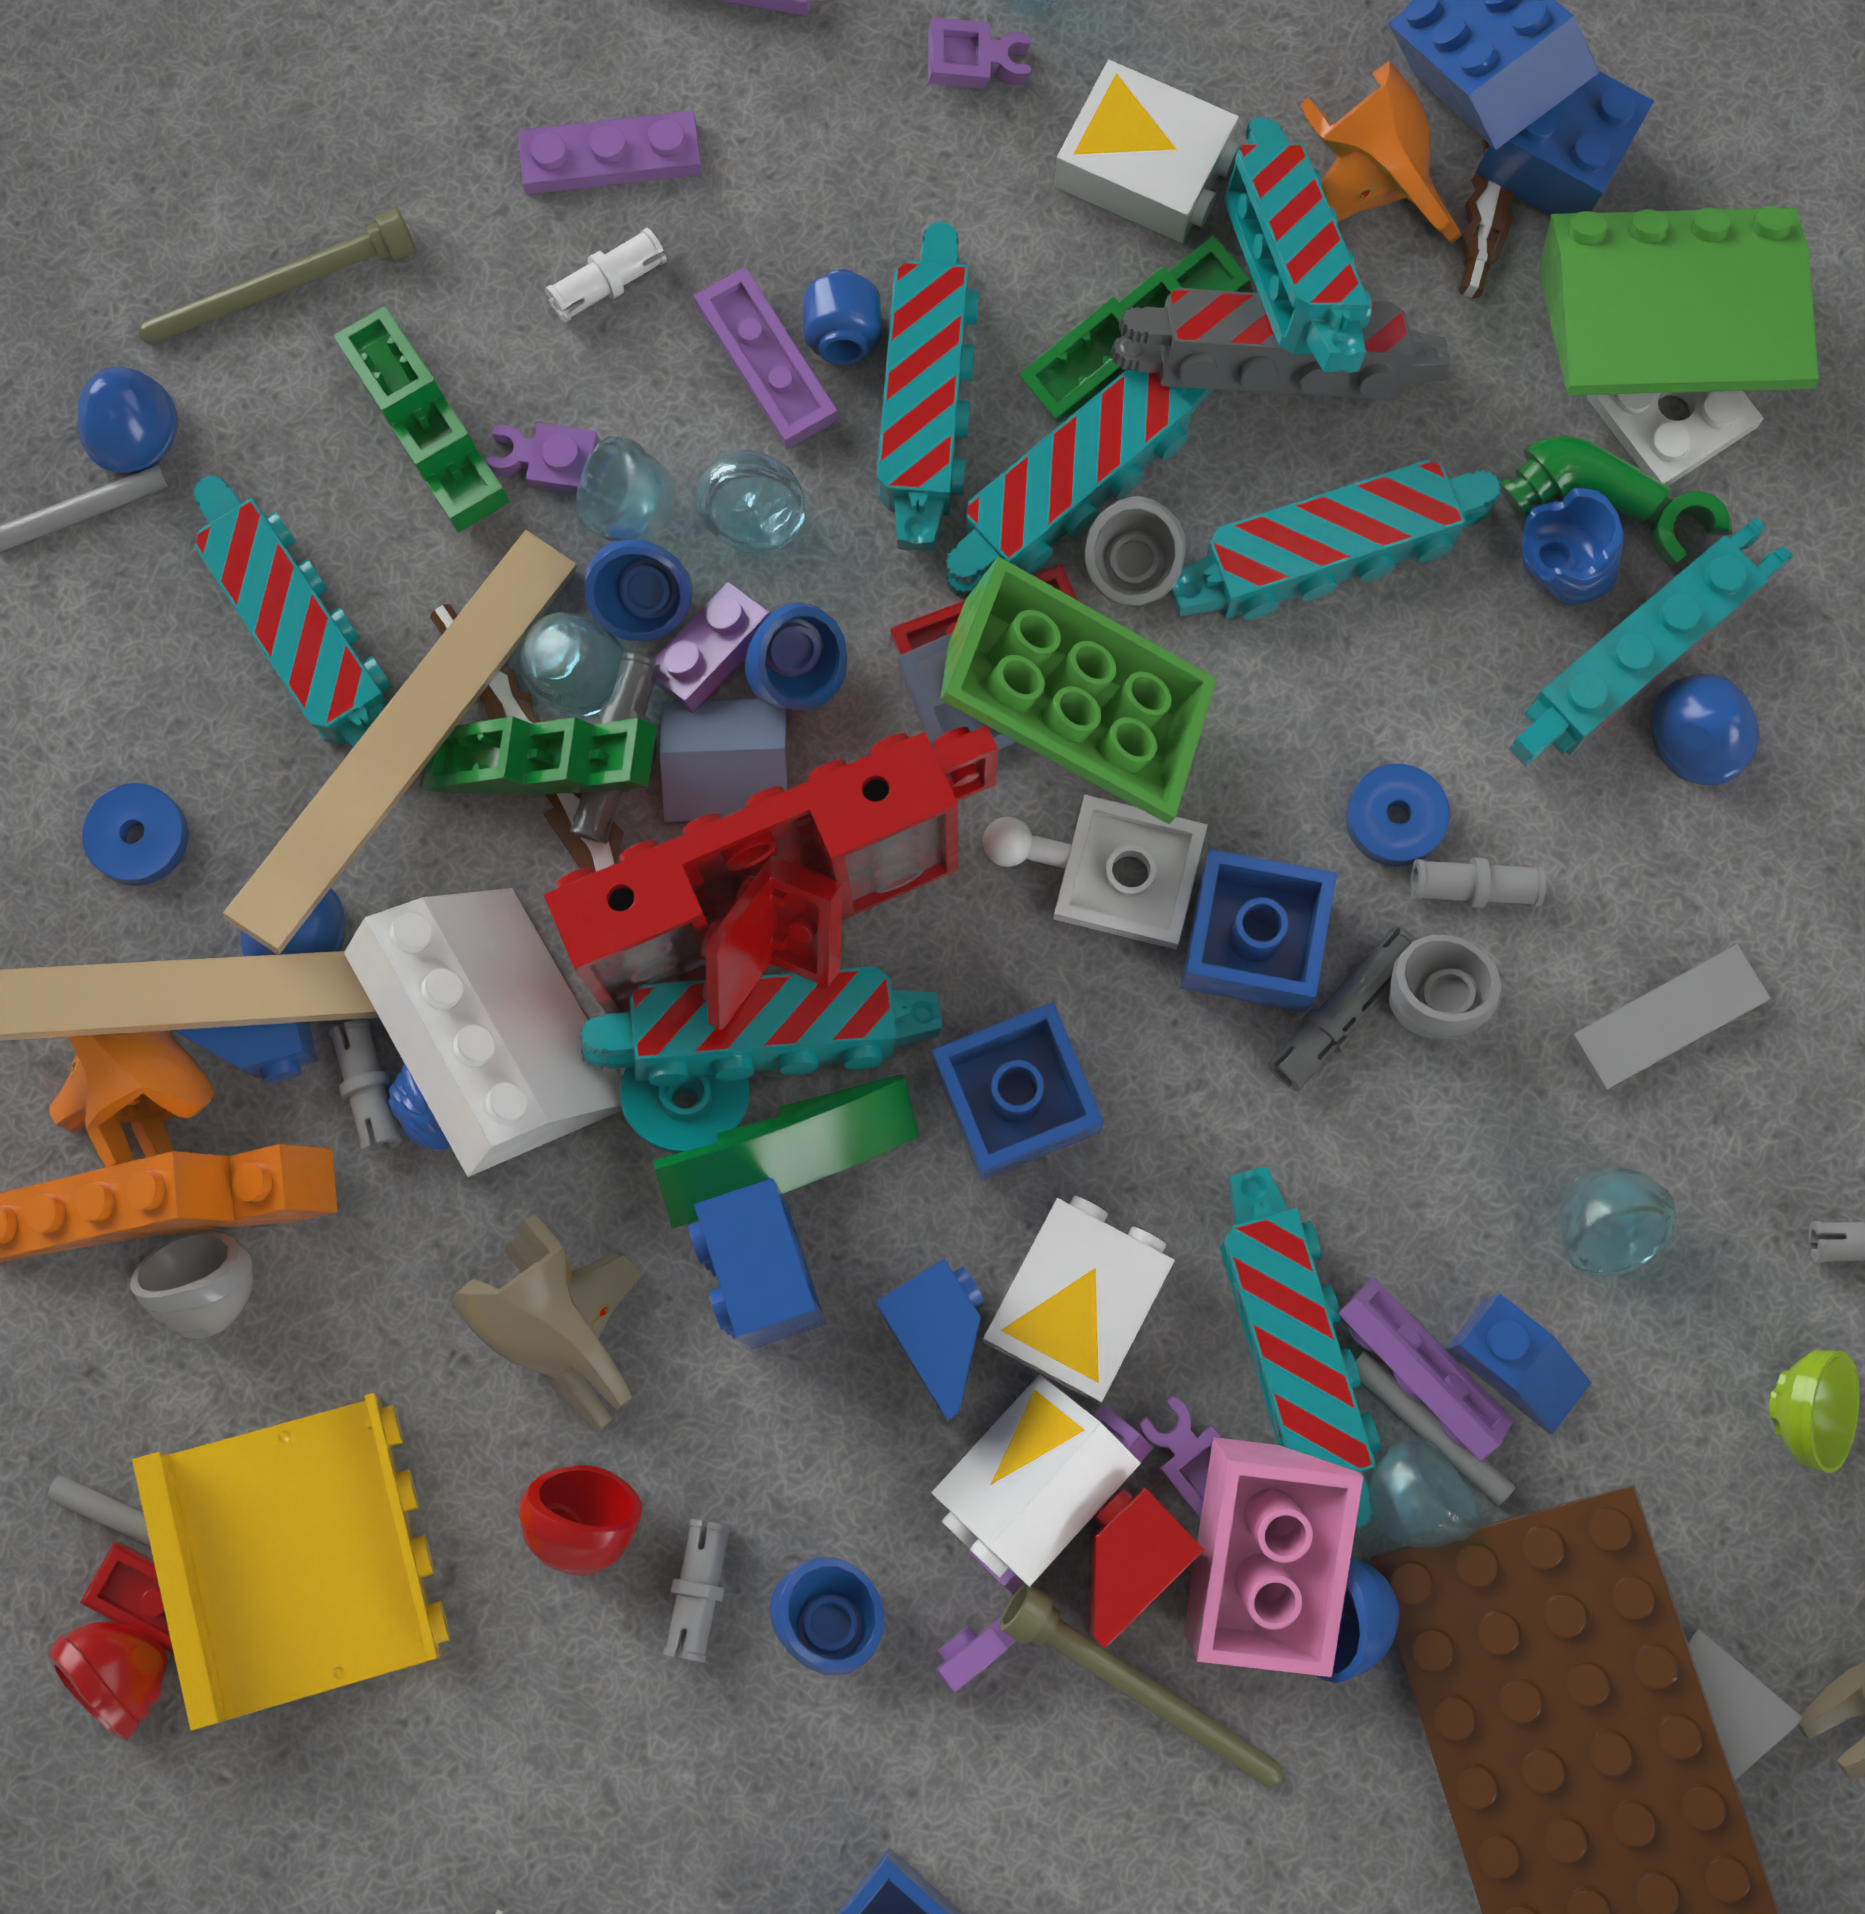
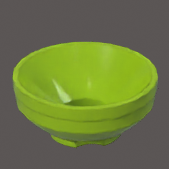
(1817, 1409)

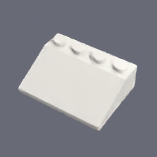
(482, 1023)

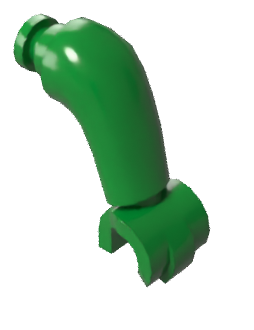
(1570, 462)

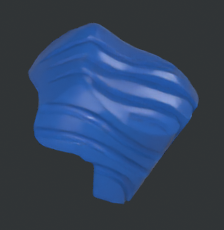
(1574, 546)

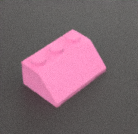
(1272, 1559)

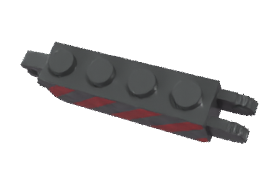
(1229, 345)

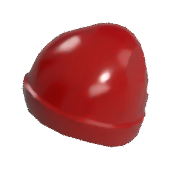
(579, 1518)
(111, 1672)

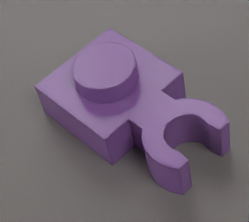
(966, 56)
(551, 458)
(1191, 1455)
(969, 1654)

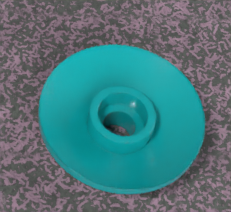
(674, 1129)

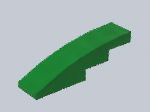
(1081, 361)
(421, 419)
(543, 757)
(795, 1148)

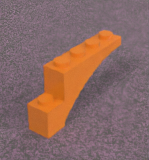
(167, 1197)

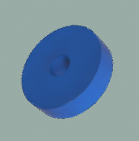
(1402, 787)
(112, 818)

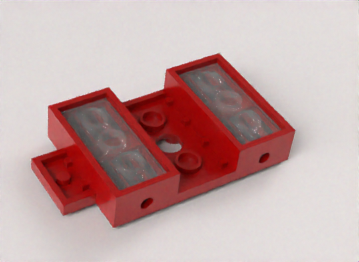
(864, 823)

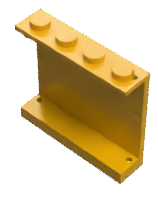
(289, 1561)

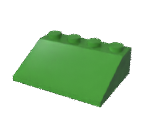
(1680, 301)
(1077, 688)

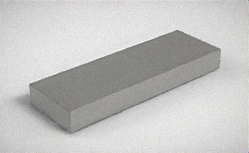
(1669, 1018)

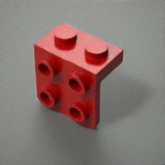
(777, 919)

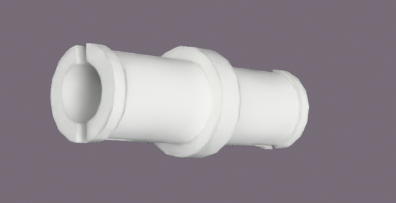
(605, 275)

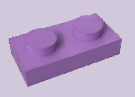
(709, 647)

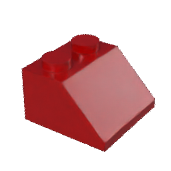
(1132, 1560)

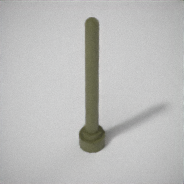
(384, 238)
(1035, 1620)

